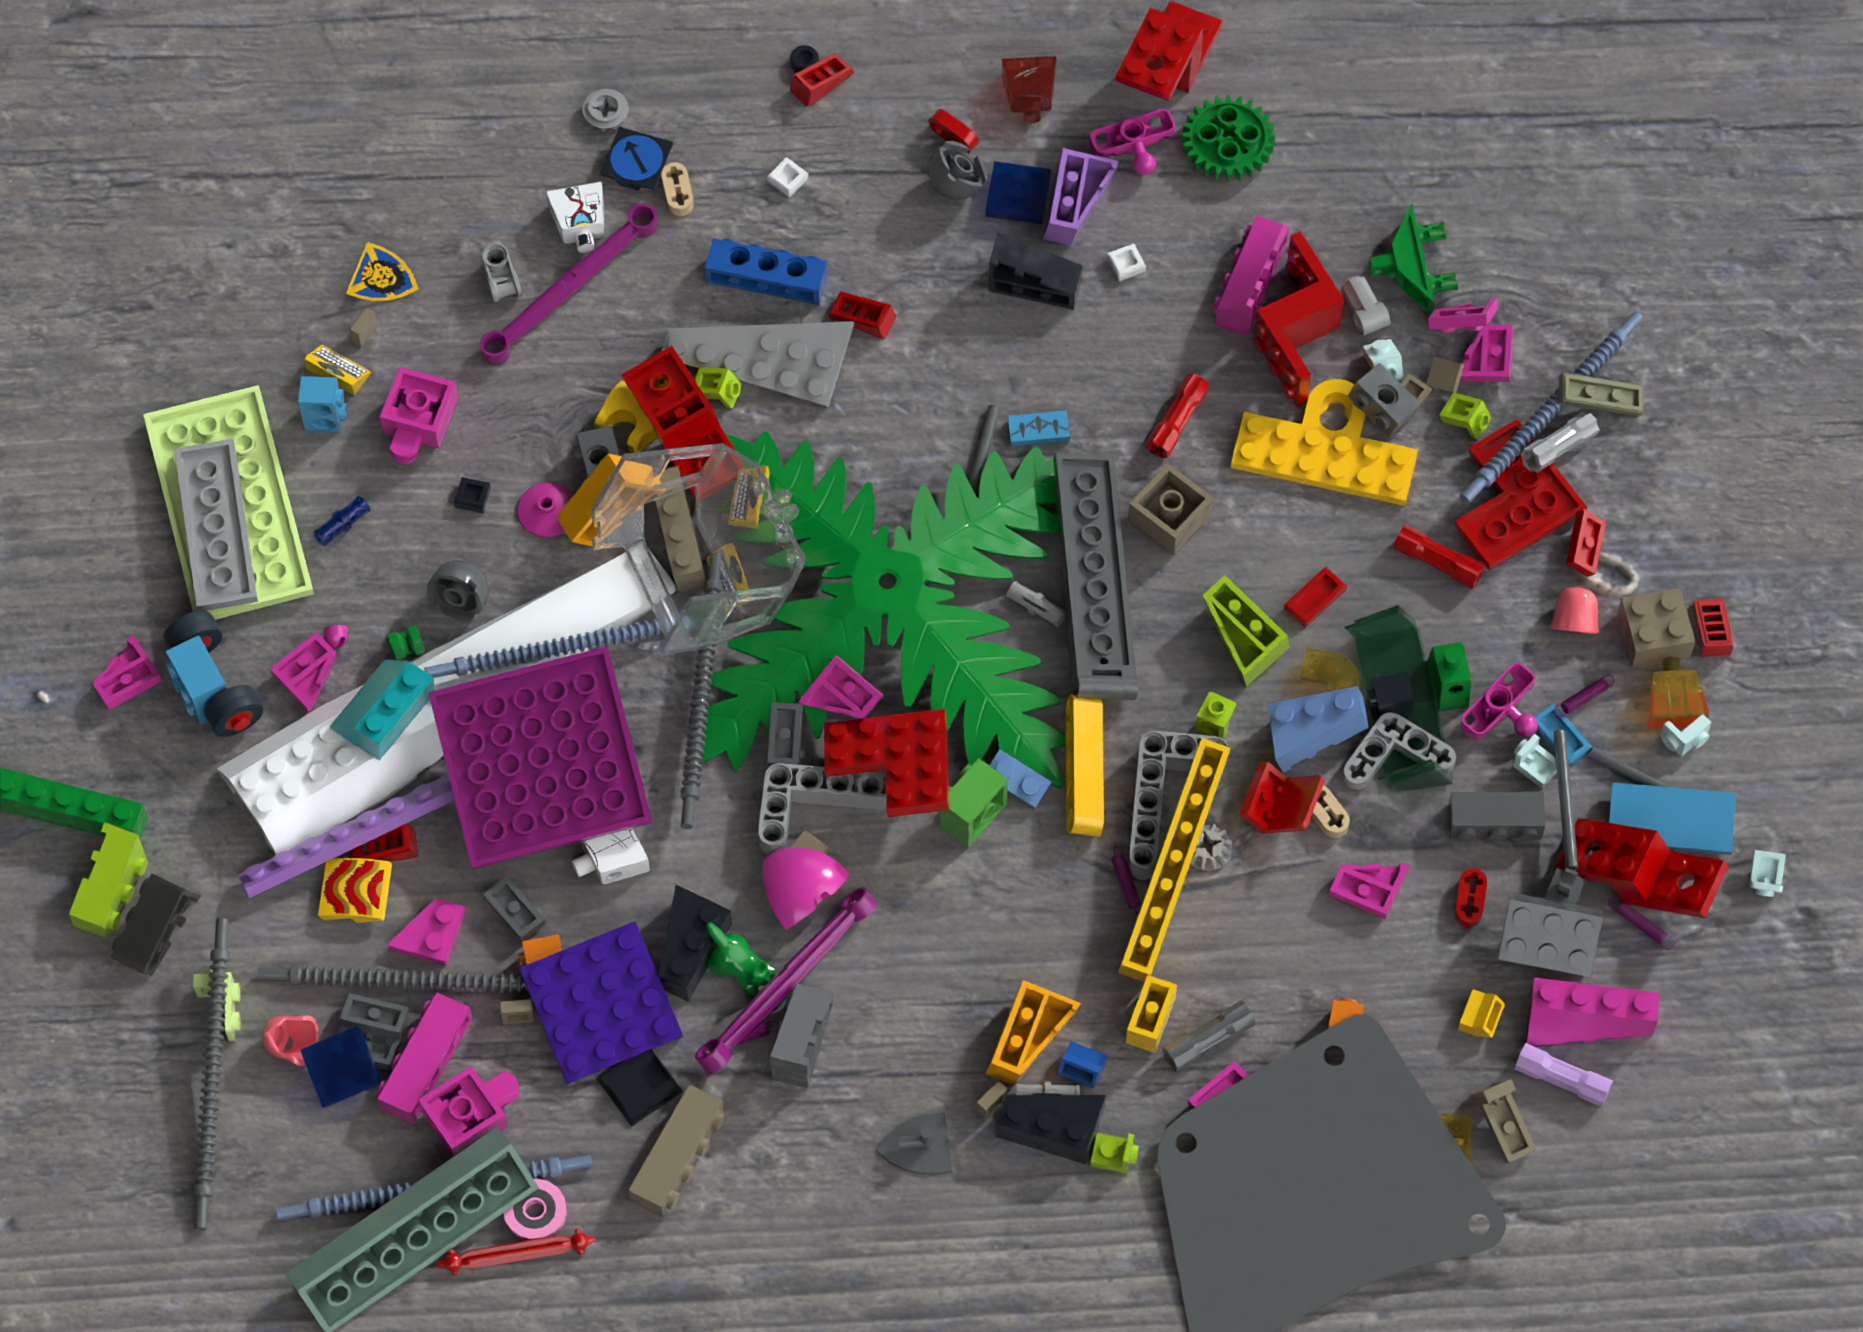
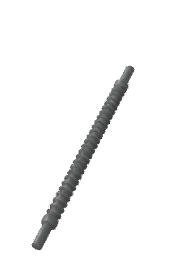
(690, 792)
(297, 975)
(203, 1189)

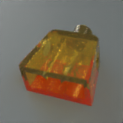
(1675, 696)

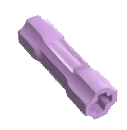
(1585, 1084)

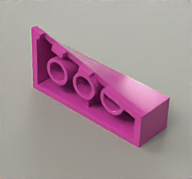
(1251, 276)
(1588, 1012)

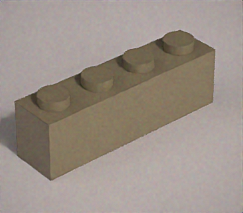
(680, 536)
(677, 1150)

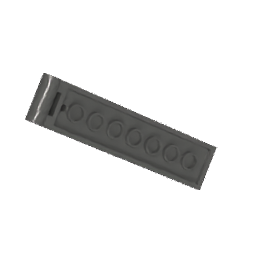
(1094, 578)

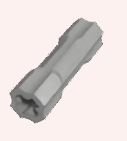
(1546, 450)

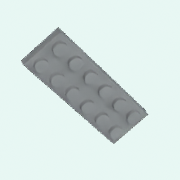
(215, 525)

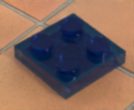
(1018, 192)
(341, 1066)

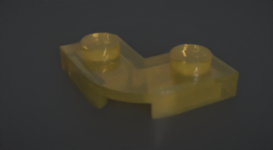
(1330, 669)

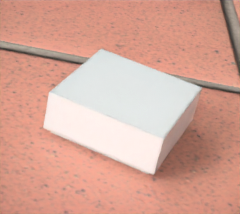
(787, 177)
(1126, 262)

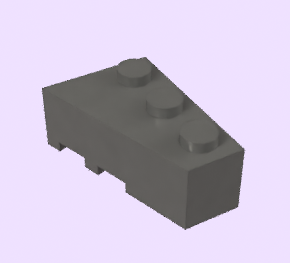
(800, 1035)

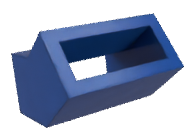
(1082, 1064)

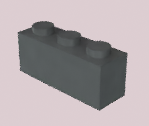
(1496, 815)

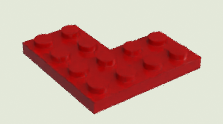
(1524, 511)
(906, 747)

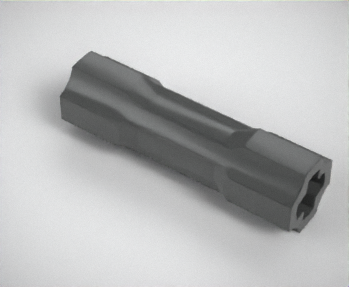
(1190, 1047)

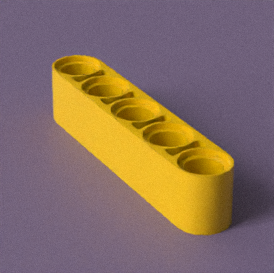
(1084, 766)

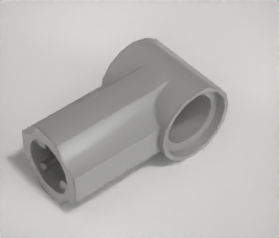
(1367, 312)

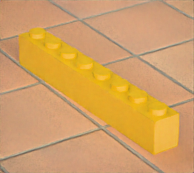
(1174, 860)

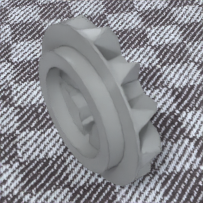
(595, 104)
(1220, 852)

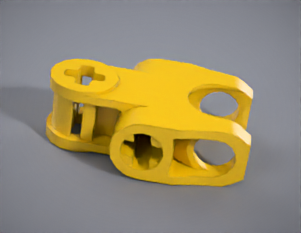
(622, 407)

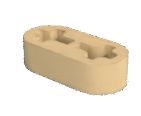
(682, 188)
(1337, 812)

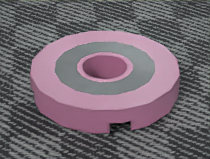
(545, 1225)

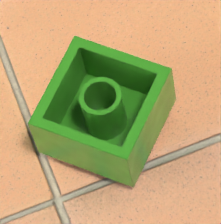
(974, 802)

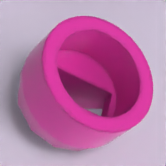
(335, 635)

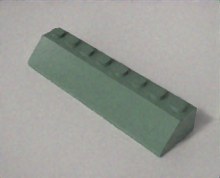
(412, 1230)

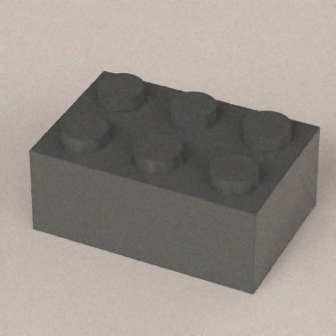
(1550, 934)

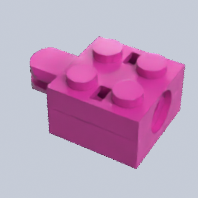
(417, 413)
(468, 1108)

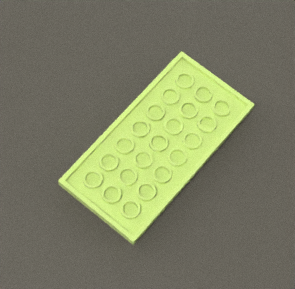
(271, 527)

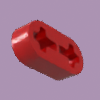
(952, 129)
(1464, 896)

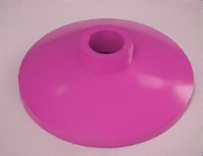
(542, 520)

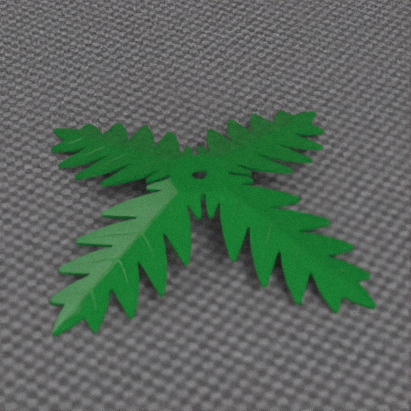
(933, 632)

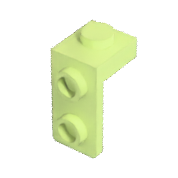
(232, 1018)

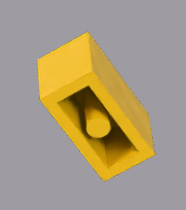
(1151, 1014)

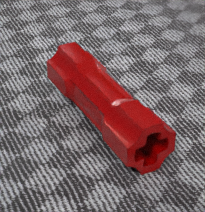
(1176, 417)
(1419, 546)

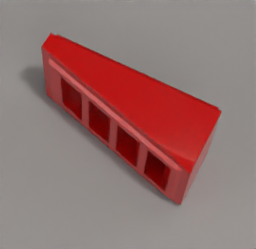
(808, 91)
(879, 321)
(1707, 646)
(398, 853)

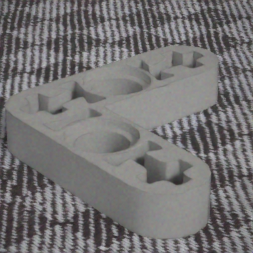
(1390, 741)

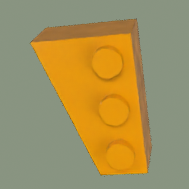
(577, 513)
(1028, 1030)

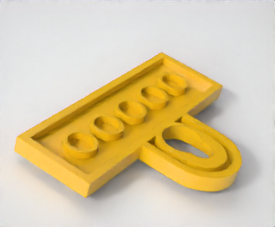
(1325, 457)

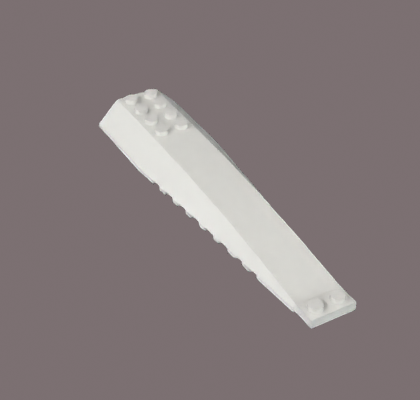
(316, 779)

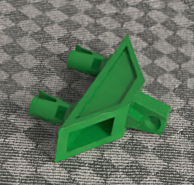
(1407, 262)

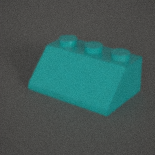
(384, 706)

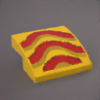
(355, 889)

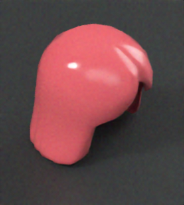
(1576, 611)
(279, 1028)

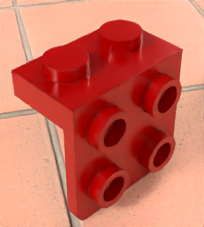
(1280, 802)

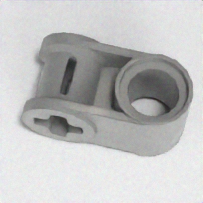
(500, 277)

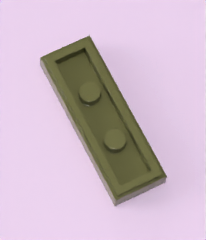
(1600, 394)

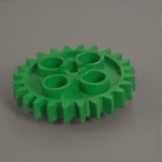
(1228, 138)

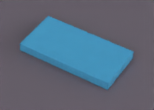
(1683, 817)

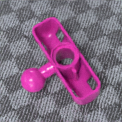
(1139, 126)
(1487, 715)

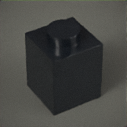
(1391, 694)

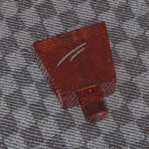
(1029, 85)

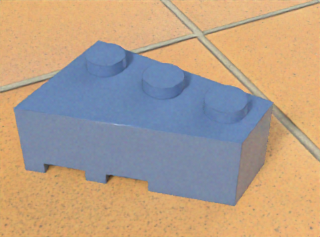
(1315, 722)

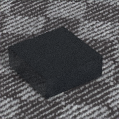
(472, 495)

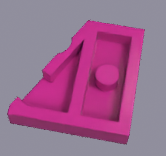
(1489, 355)

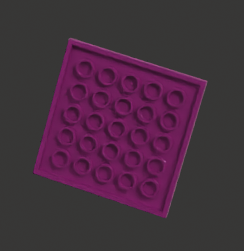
(540, 757)

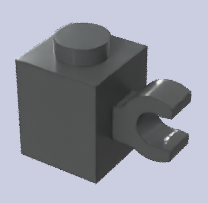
(1565, 886)

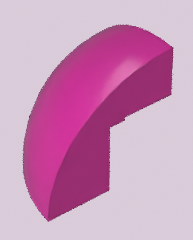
(798, 881)

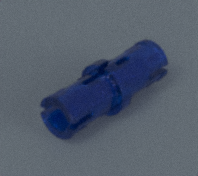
(341, 521)

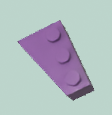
(1075, 192)

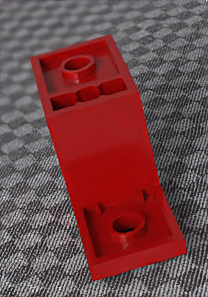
(1168, 50)
(1298, 319)

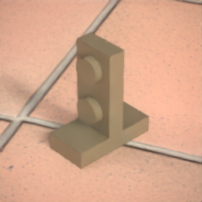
(1504, 1119)

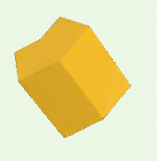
(1481, 1014)

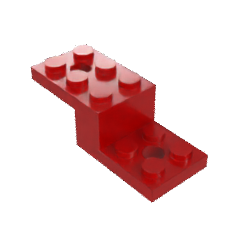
(677, 411)
(1645, 868)

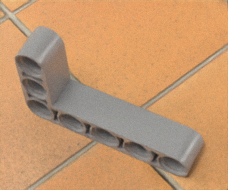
(1152, 791)
(821, 794)

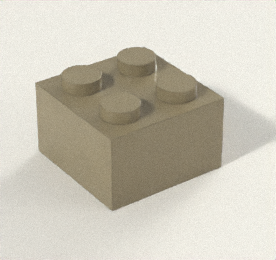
(1171, 508)
(1656, 627)

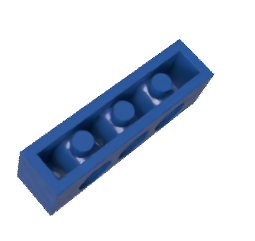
(776, 282)

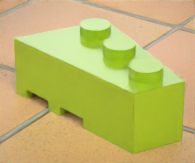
(1245, 630)
(109, 882)

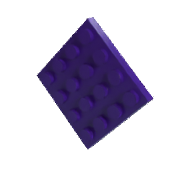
(601, 1002)

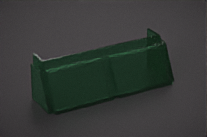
(1390, 645)

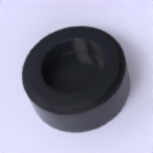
(803, 57)

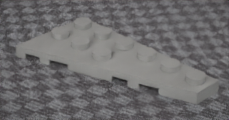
(783, 358)

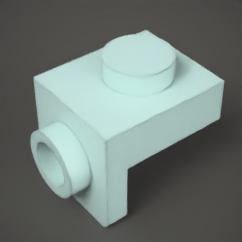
(1387, 354)
(1693, 736)
(1535, 761)
(1767, 872)

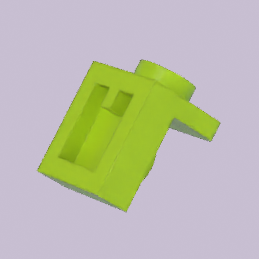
(719, 385)
(1466, 413)
(1215, 715)
(1114, 1152)

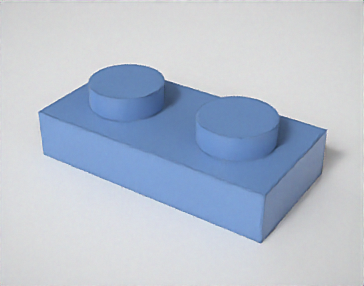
(1022, 780)

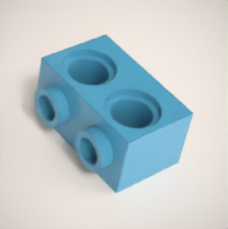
(321, 404)

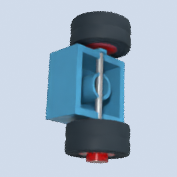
(199, 681)

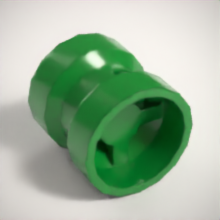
(399, 646)

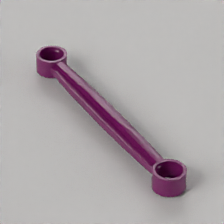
(569, 284)
(716, 1052)

